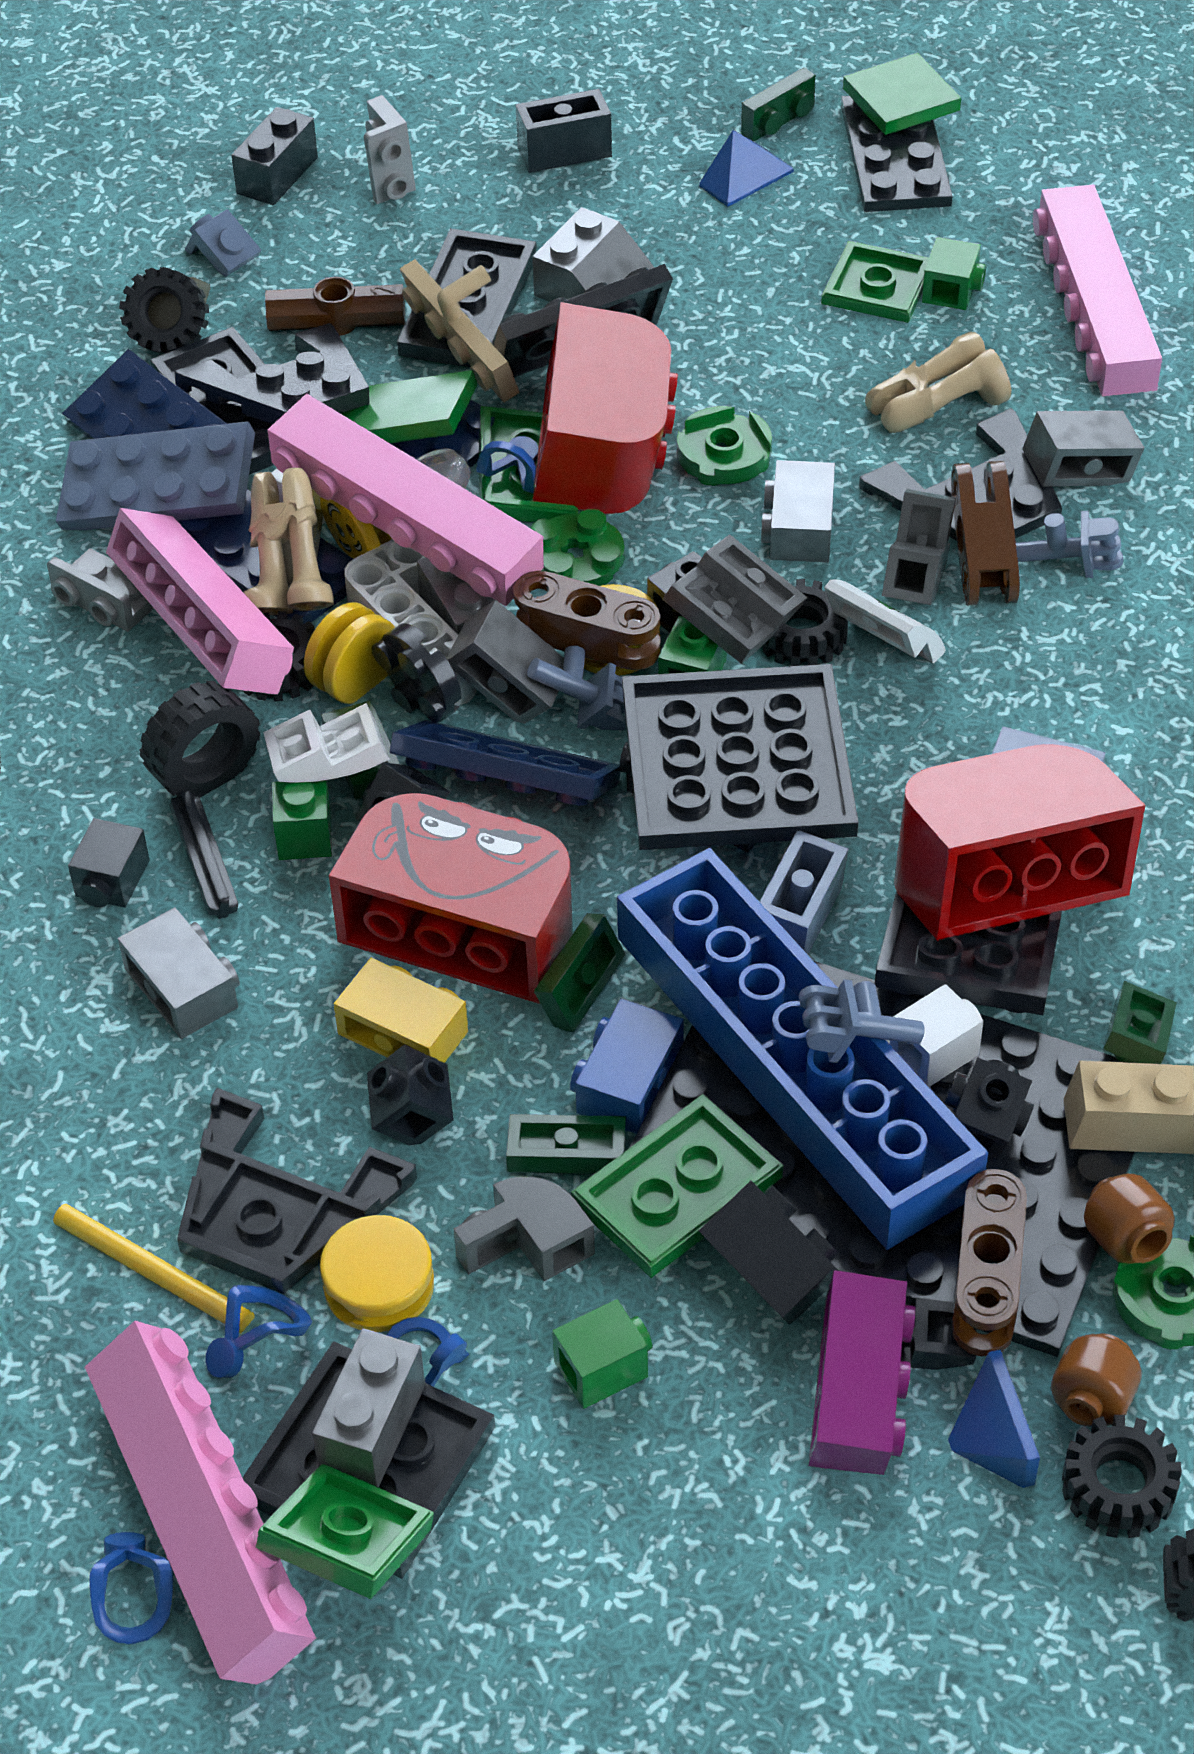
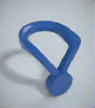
(520, 452)
(447, 1353)
(226, 1354)
(117, 1549)

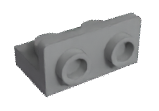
(388, 152)
(98, 587)

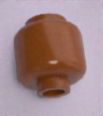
(1129, 1219)
(1097, 1377)

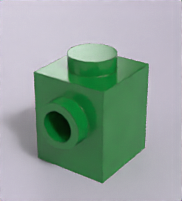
(953, 273)
(689, 651)
(302, 820)
(602, 1352)

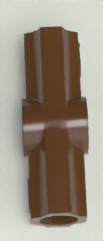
(335, 302)

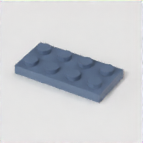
(161, 472)

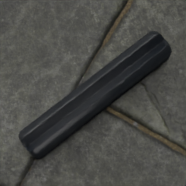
(203, 855)

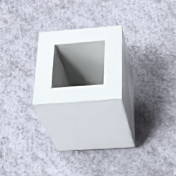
(950, 1035)

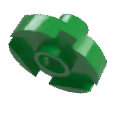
(746, 442)
(588, 531)
(1147, 1307)

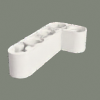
(389, 586)

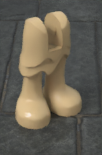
(909, 401)
(274, 525)

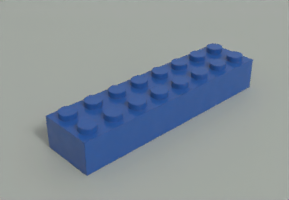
(738, 981)

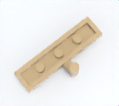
(448, 320)

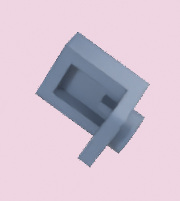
(222, 242)

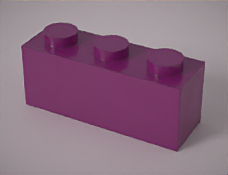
(861, 1374)

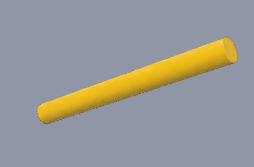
(147, 1264)

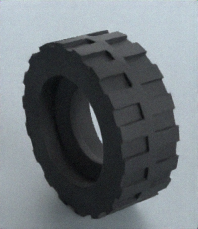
(181, 721)

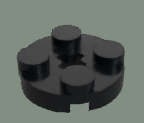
(416, 674)

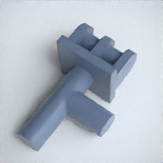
(1097, 545)
(598, 697)
(849, 1011)

